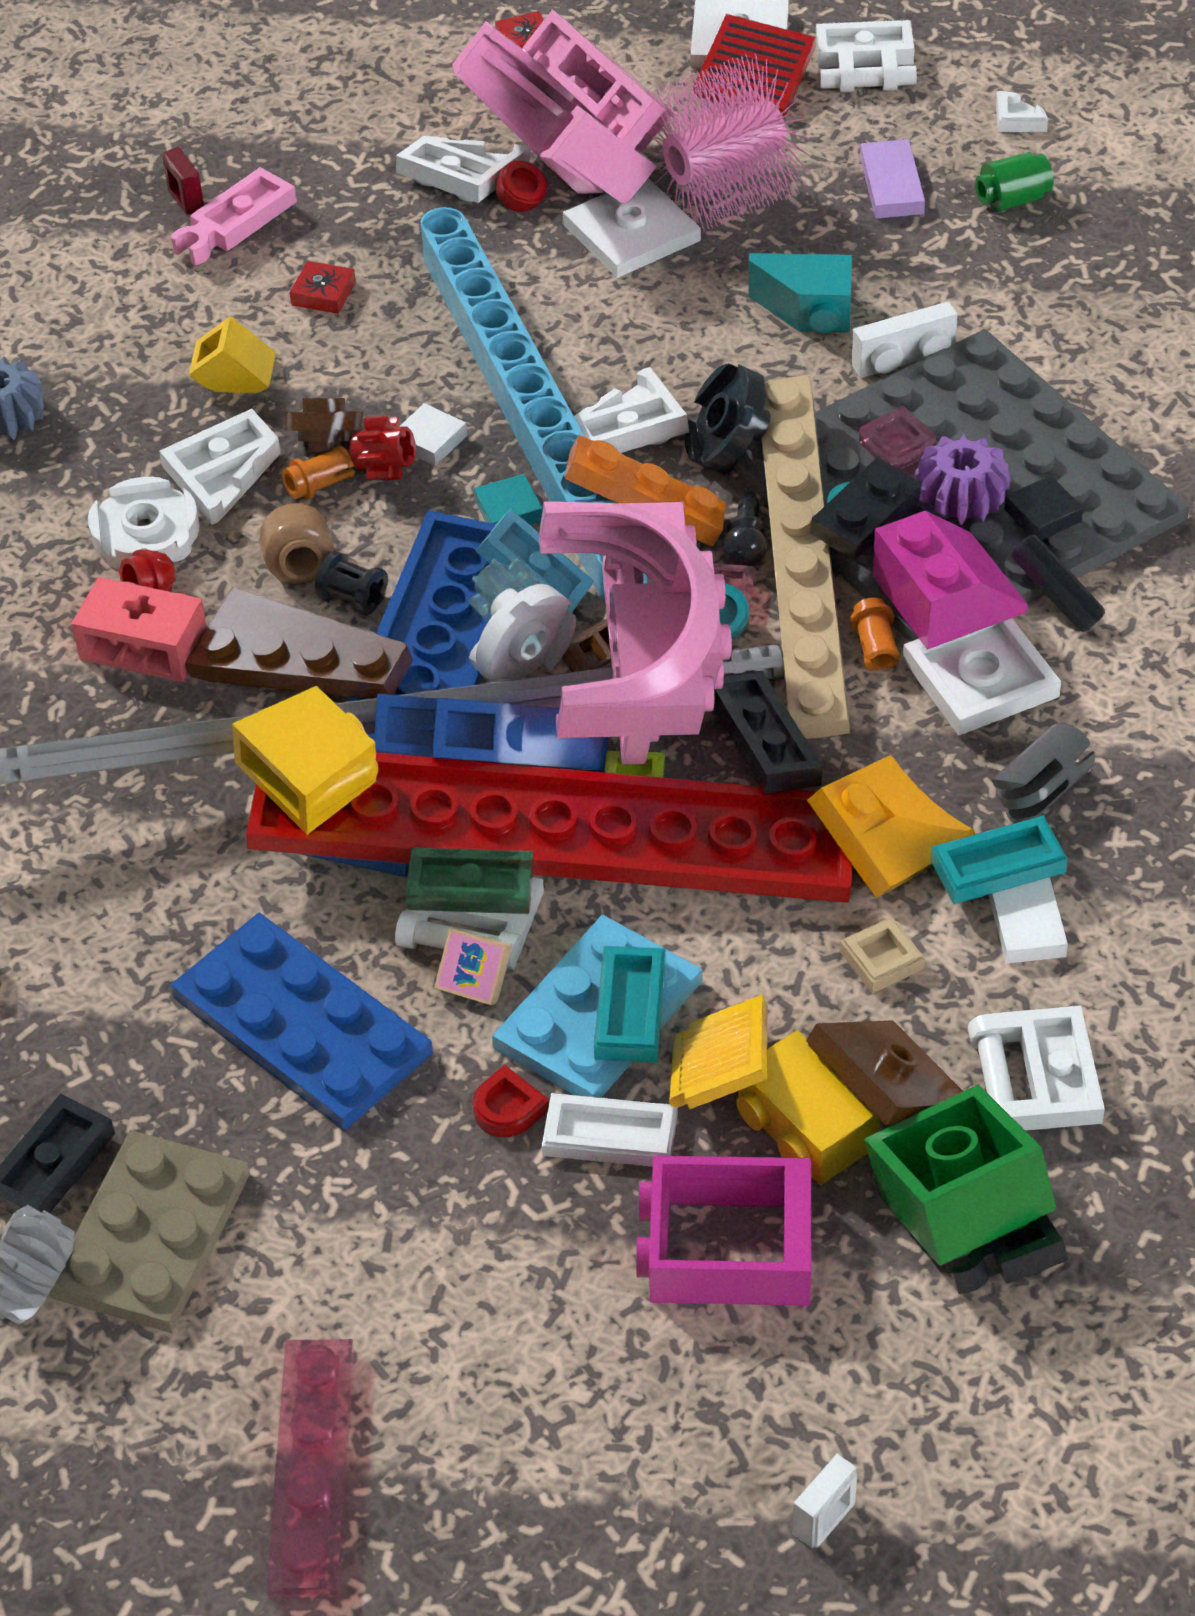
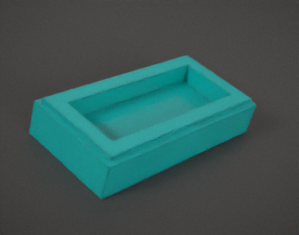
(998, 859)
(630, 1004)

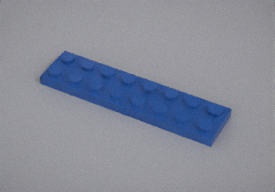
(434, 619)

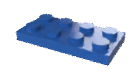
(302, 1020)

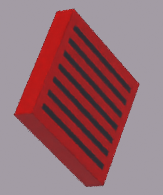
(781, 47)

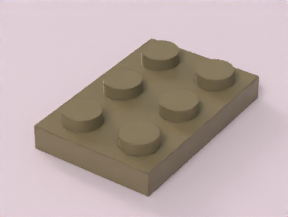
(150, 1231)

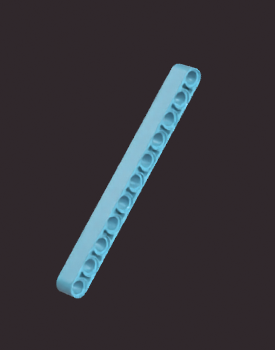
(507, 360)

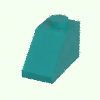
(804, 289)

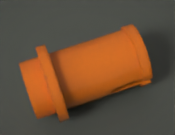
(318, 472)
(873, 623)

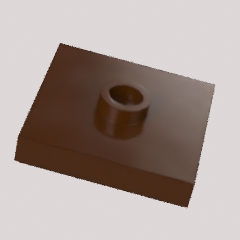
(882, 1067)

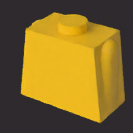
(306, 756)

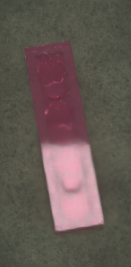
(311, 1470)

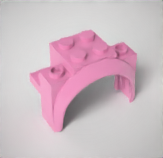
(567, 104)
(660, 633)

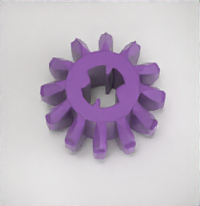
(963, 478)

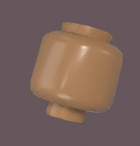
(295, 542)

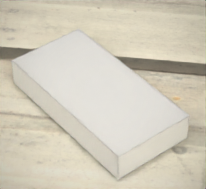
(1029, 922)
(608, 1129)

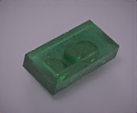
(470, 880)

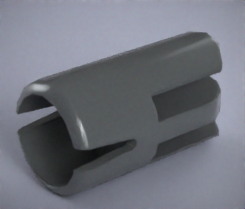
(1043, 772)

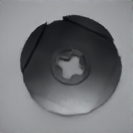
(728, 418)

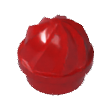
(148, 570)

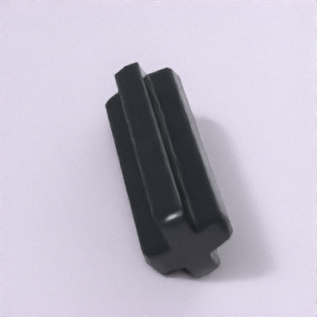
(1058, 583)

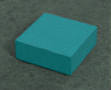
(511, 493)

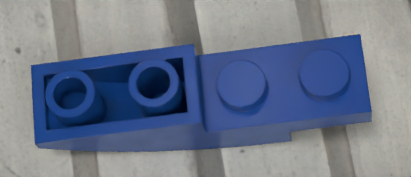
(481, 733)

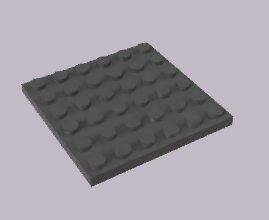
(993, 394)

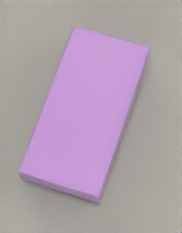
(892, 178)

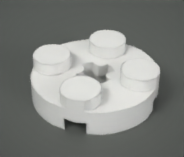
(116, 520)
(524, 633)

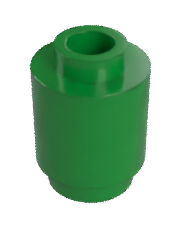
(1014, 181)

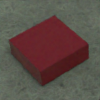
(183, 180)

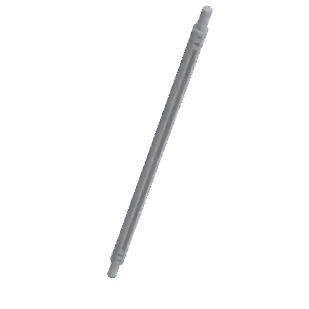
(216, 736)

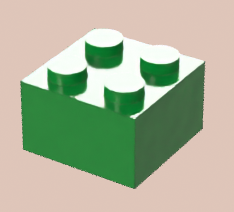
(960, 1174)

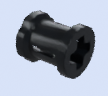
(351, 583)

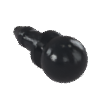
(745, 535)

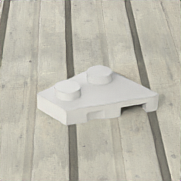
(456, 165)
(636, 418)
(222, 462)

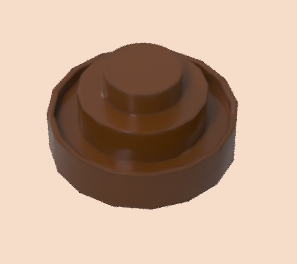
(324, 423)

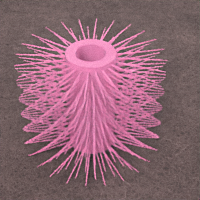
(725, 141)

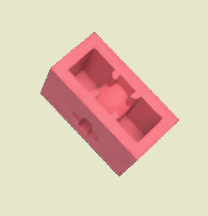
(138, 628)

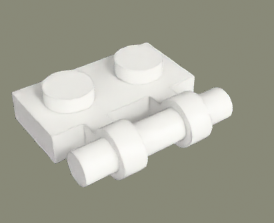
(864, 45)

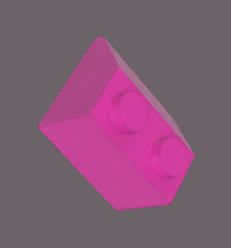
(941, 579)

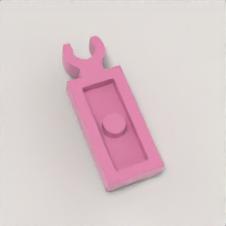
(234, 215)

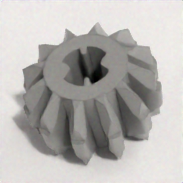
(31, 1259)

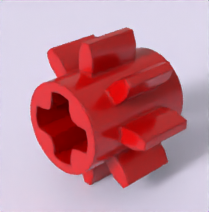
(382, 448)

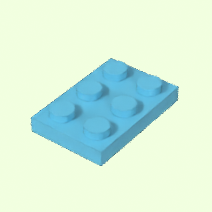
(557, 1021)

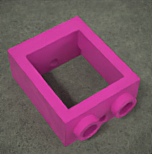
(727, 1183)

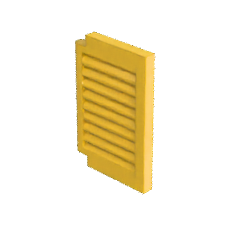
(720, 1054)

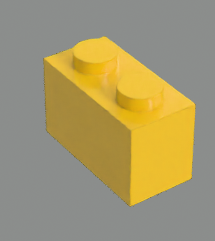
(808, 1109)

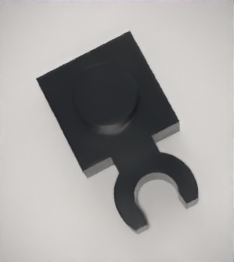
(1013, 1255)

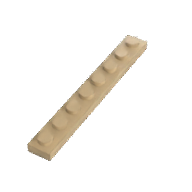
(803, 562)

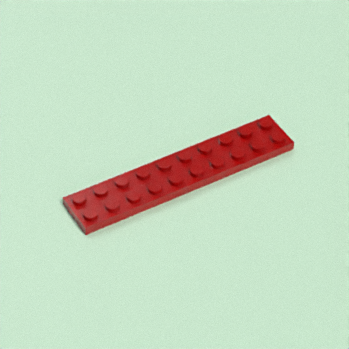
(579, 826)

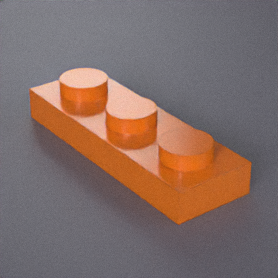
(624, 480)

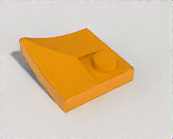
(885, 824)

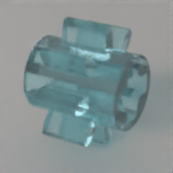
(496, 579)

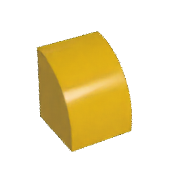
(232, 360)

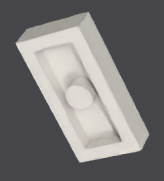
(903, 339)

